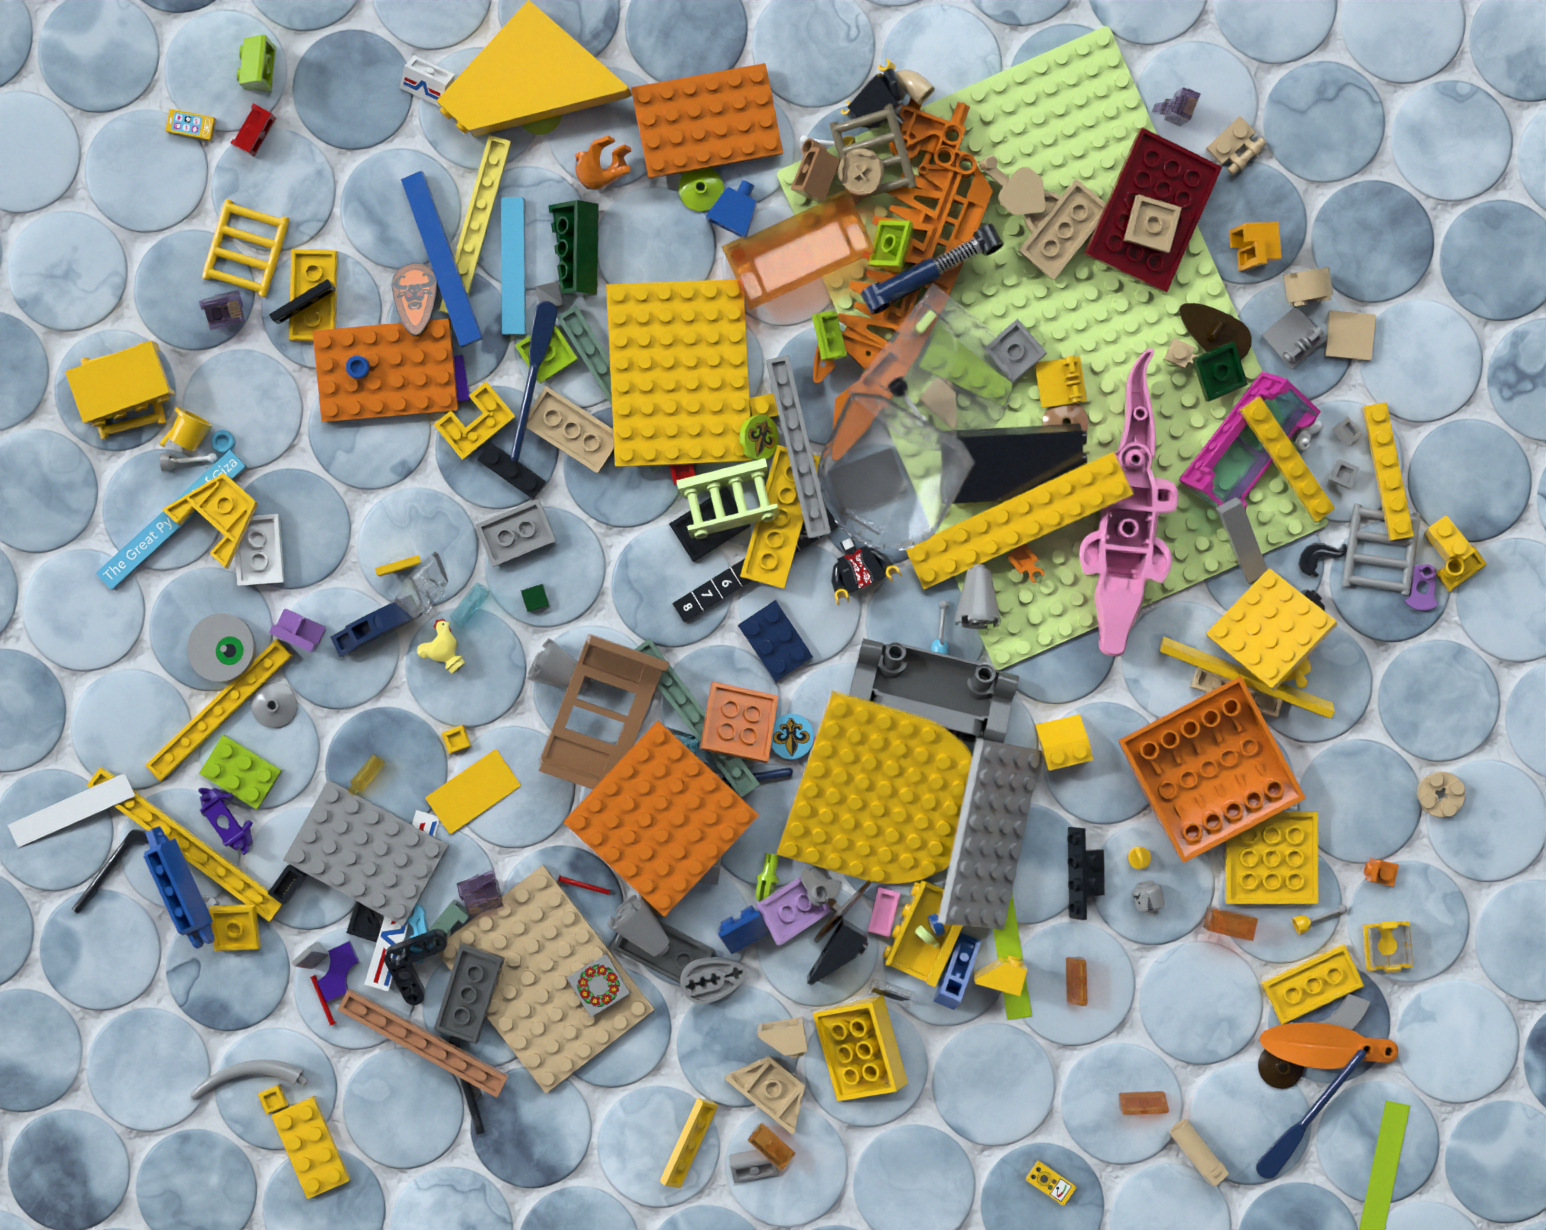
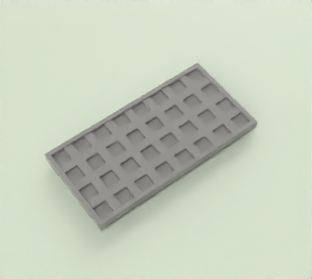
(989, 835)

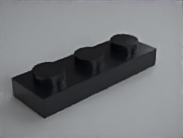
(512, 472)

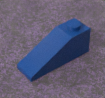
(957, 972)

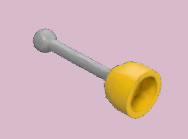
(1303, 924)

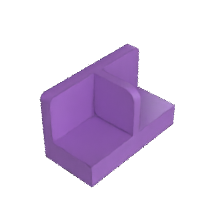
(298, 630)

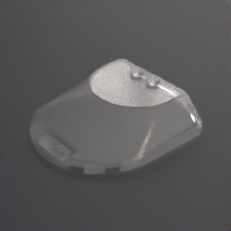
(952, 369)
(890, 473)

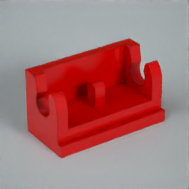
(254, 130)

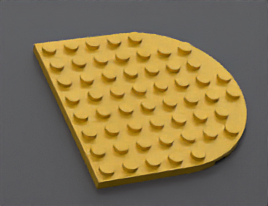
(878, 794)

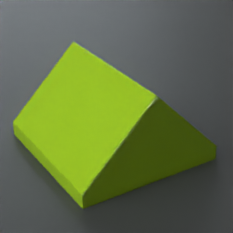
(891, 245)

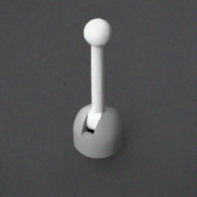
(169, 461)

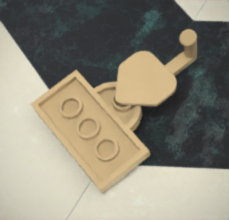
(1063, 222)

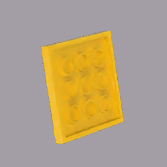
(1271, 629)
(1274, 861)

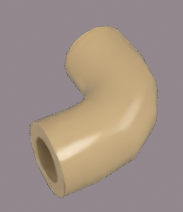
(914, 85)

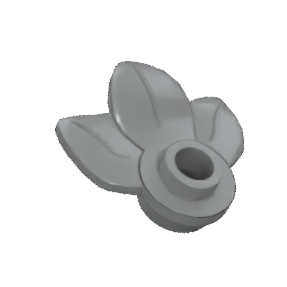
(818, 885)

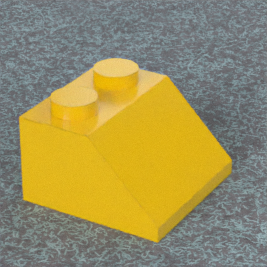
(1063, 742)
(1003, 975)

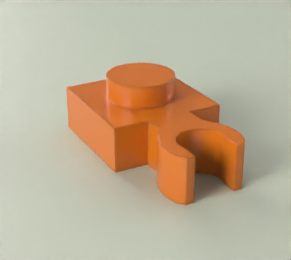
(1023, 559)

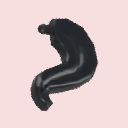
(1311, 554)

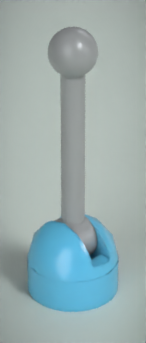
(940, 645)

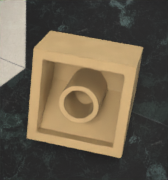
(785, 1036)

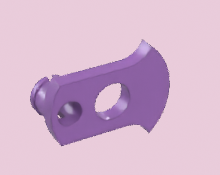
(1427, 600)

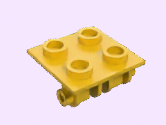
(1060, 382)

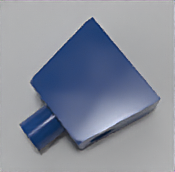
(734, 210)

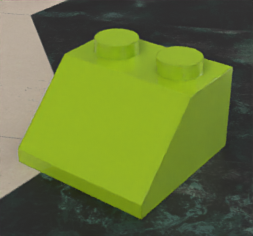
(256, 63)

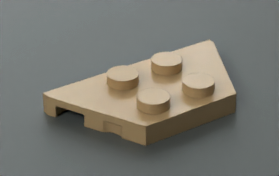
(771, 1089)

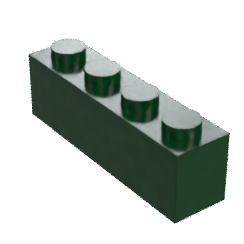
(576, 246)

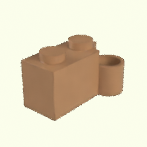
(815, 171)

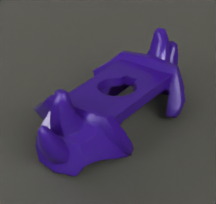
(212, 807)

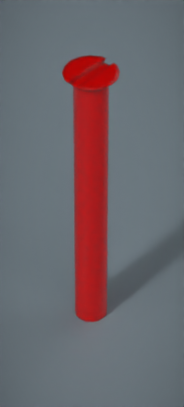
(583, 885)
(323, 1002)

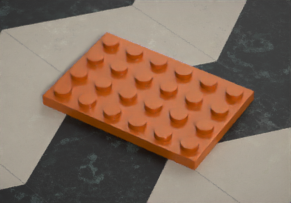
(706, 121)
(404, 374)

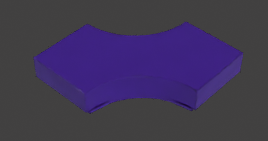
(335, 980)

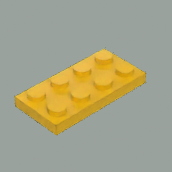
(310, 1147)

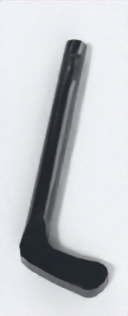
(132, 836)
(469, 1095)

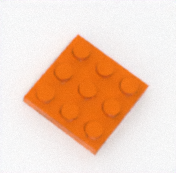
(739, 722)

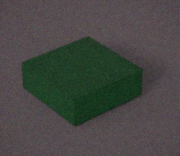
(535, 597)

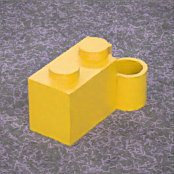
(1450, 545)

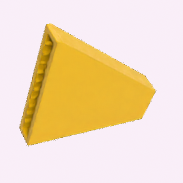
(528, 76)

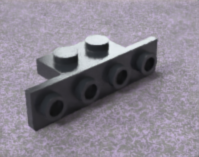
(1084, 873)

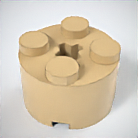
(1308, 285)

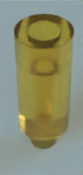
(366, 774)

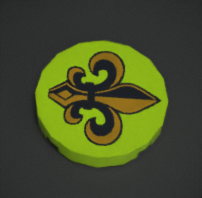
(759, 437)

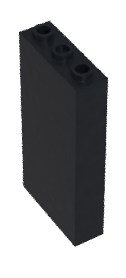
(1018, 459)

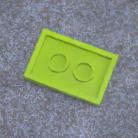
(240, 771)

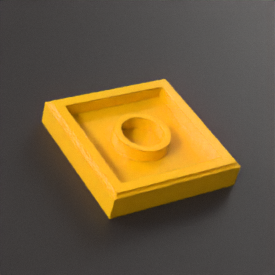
(235, 927)

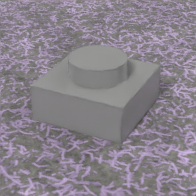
(1346, 431)
(1343, 473)

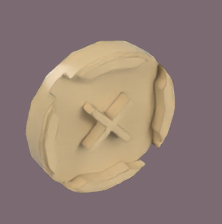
(861, 171)

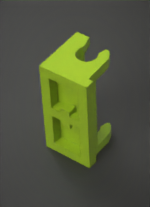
(829, 335)

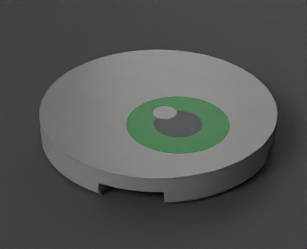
(221, 647)

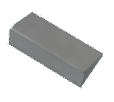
(751, 1166)

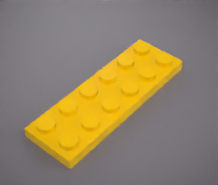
(775, 541)

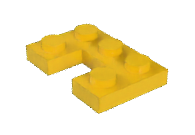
(468, 439)

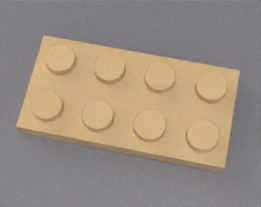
(571, 429)

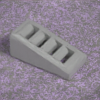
(311, 956)

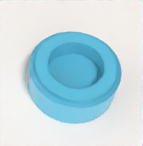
(223, 441)

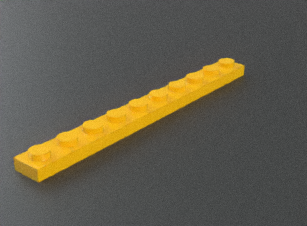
(196, 850)

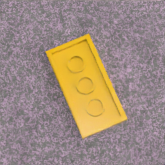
(307, 271)
(1312, 984)

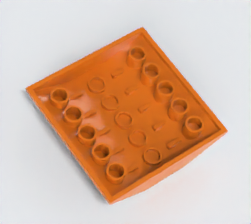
(1211, 769)

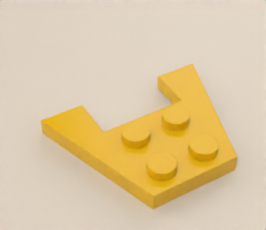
(224, 507)

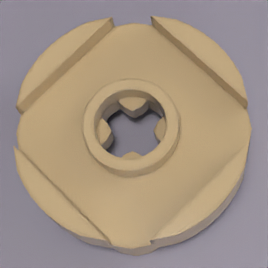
(1429, 800)

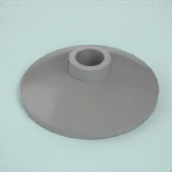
(285, 704)

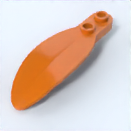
(1323, 1045)

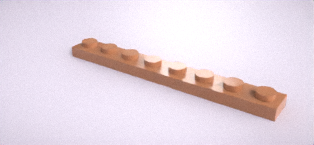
(423, 1043)

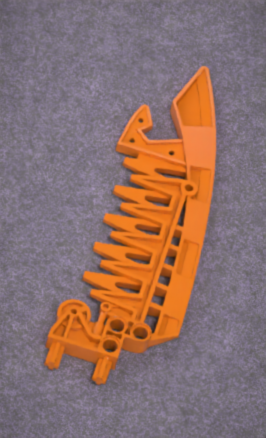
(936, 182)

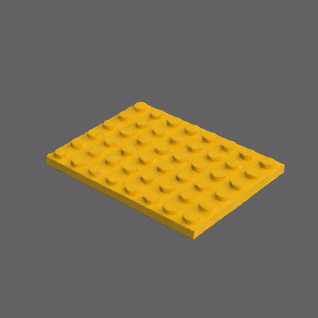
(678, 372)

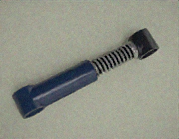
(882, 295)

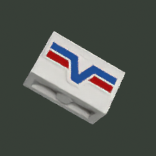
(425, 79)

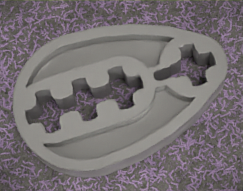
(711, 991)

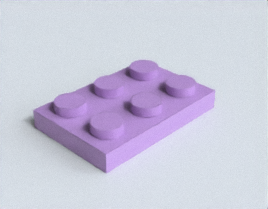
(790, 911)

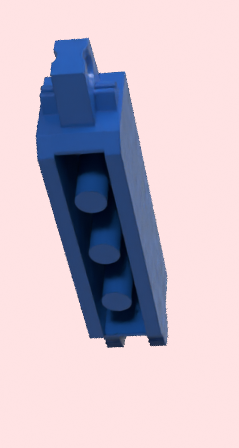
(178, 888)

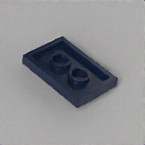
(775, 640)

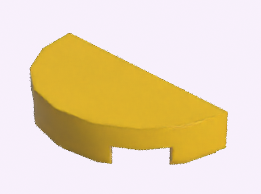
(398, 566)

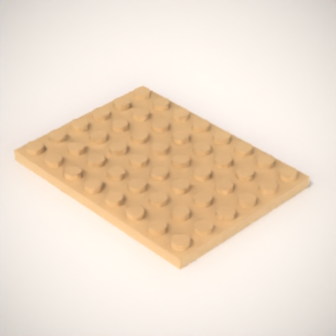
(533, 1000)

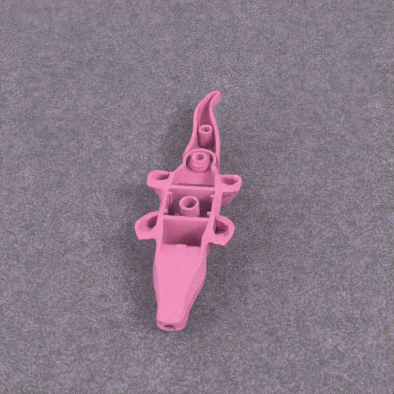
(1127, 545)

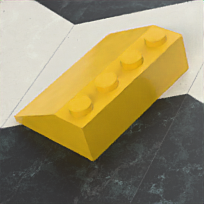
(860, 1048)

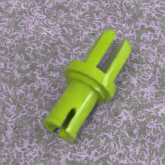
(767, 879)

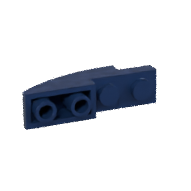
(370, 627)

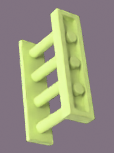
(712, 483)

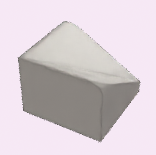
(550, 292)

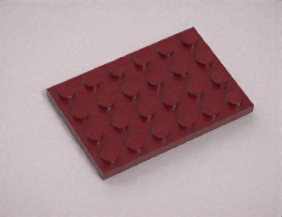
(1163, 173)

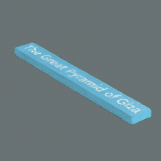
(161, 528)

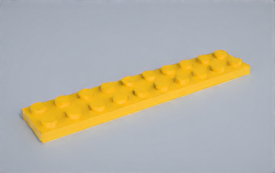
(1020, 520)

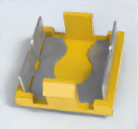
(1387, 946)

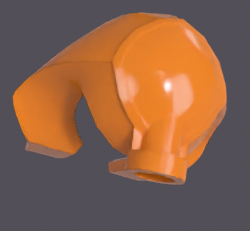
(589, 169)

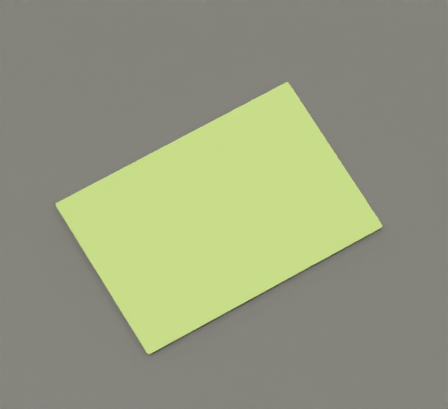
(1068, 121)

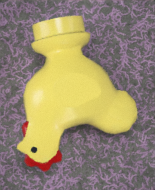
(442, 648)

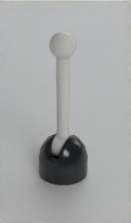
(899, 388)

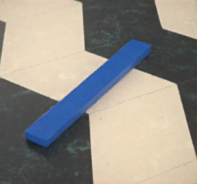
(442, 259)

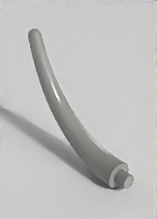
(264, 1067)

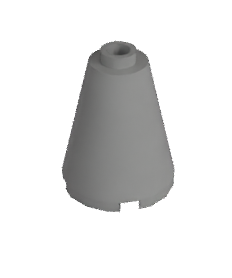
(978, 600)
(555, 667)
(640, 926)

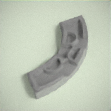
(1348, 1013)

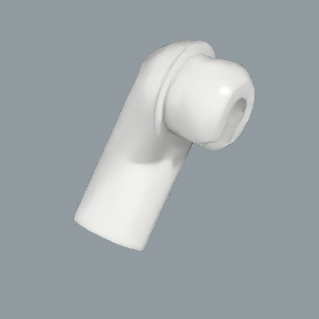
(1304, 434)

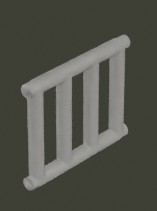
(1352, 556)

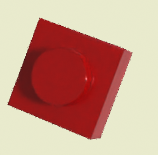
(681, 472)

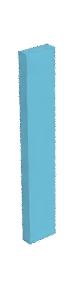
(513, 265)

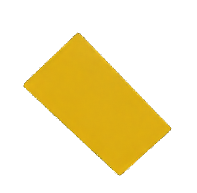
(472, 791)

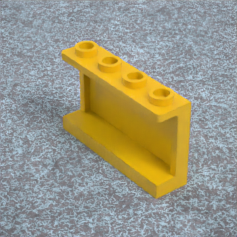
(119, 384)
(908, 950)

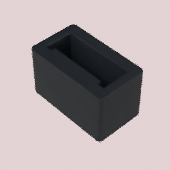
(287, 884)

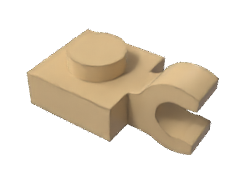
(1180, 353)

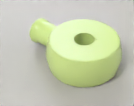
(925, 935)

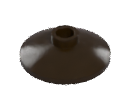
(1269, 1071)

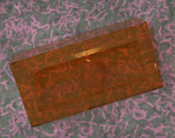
(1076, 981)
(1143, 1103)
(771, 1146)

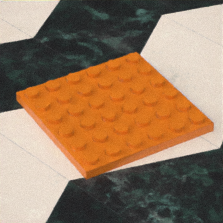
(661, 818)

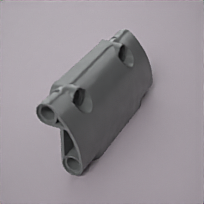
(936, 688)

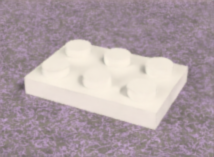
(260, 552)

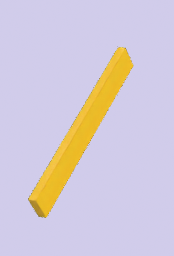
(1232, 671)
(218, 710)

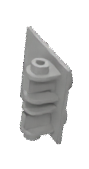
(1294, 337)

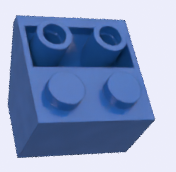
(743, 930)

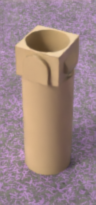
(1198, 1152)

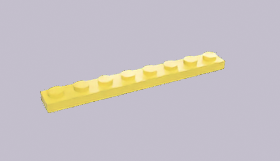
(480, 210)

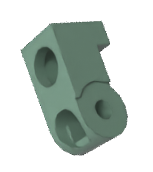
(449, 918)

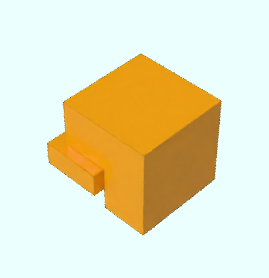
(1256, 244)

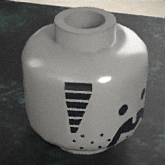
(1148, 897)

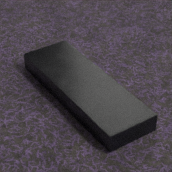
(302, 301)

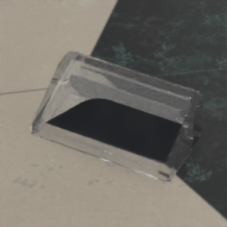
(892, 993)

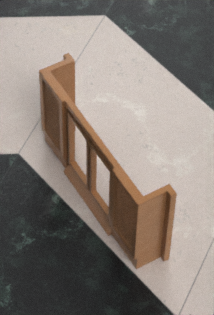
(586, 758)

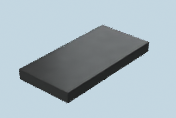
(681, 952)
(469, 993)

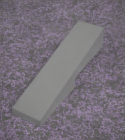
(1242, 539)

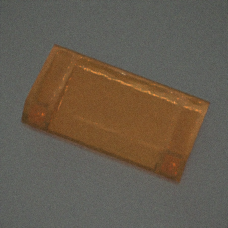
(799, 249)

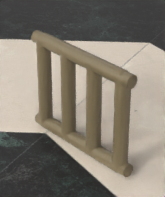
(895, 135)

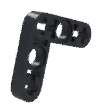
(406, 959)

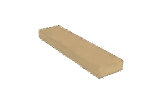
(1208, 681)

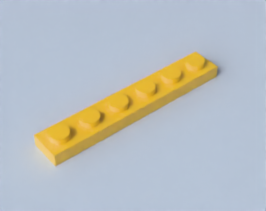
(1287, 459)
(1387, 471)

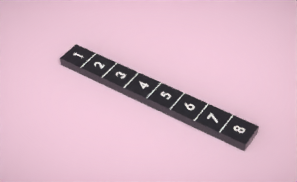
(729, 581)

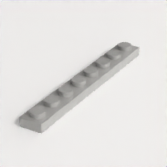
(798, 446)

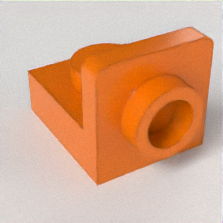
(1381, 871)

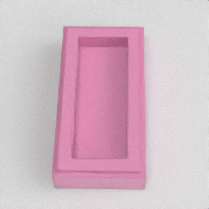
(883, 912)

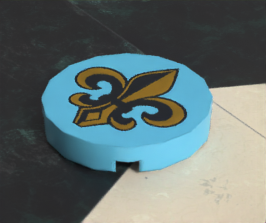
(792, 736)

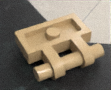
(1231, 140)

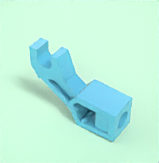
(419, 924)

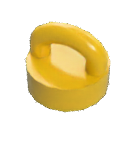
(1139, 857)

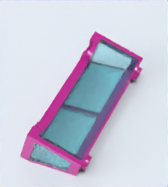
(1234, 455)

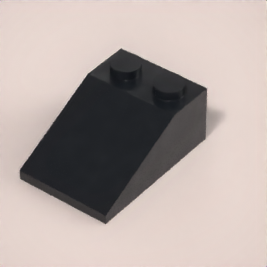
(839, 950)

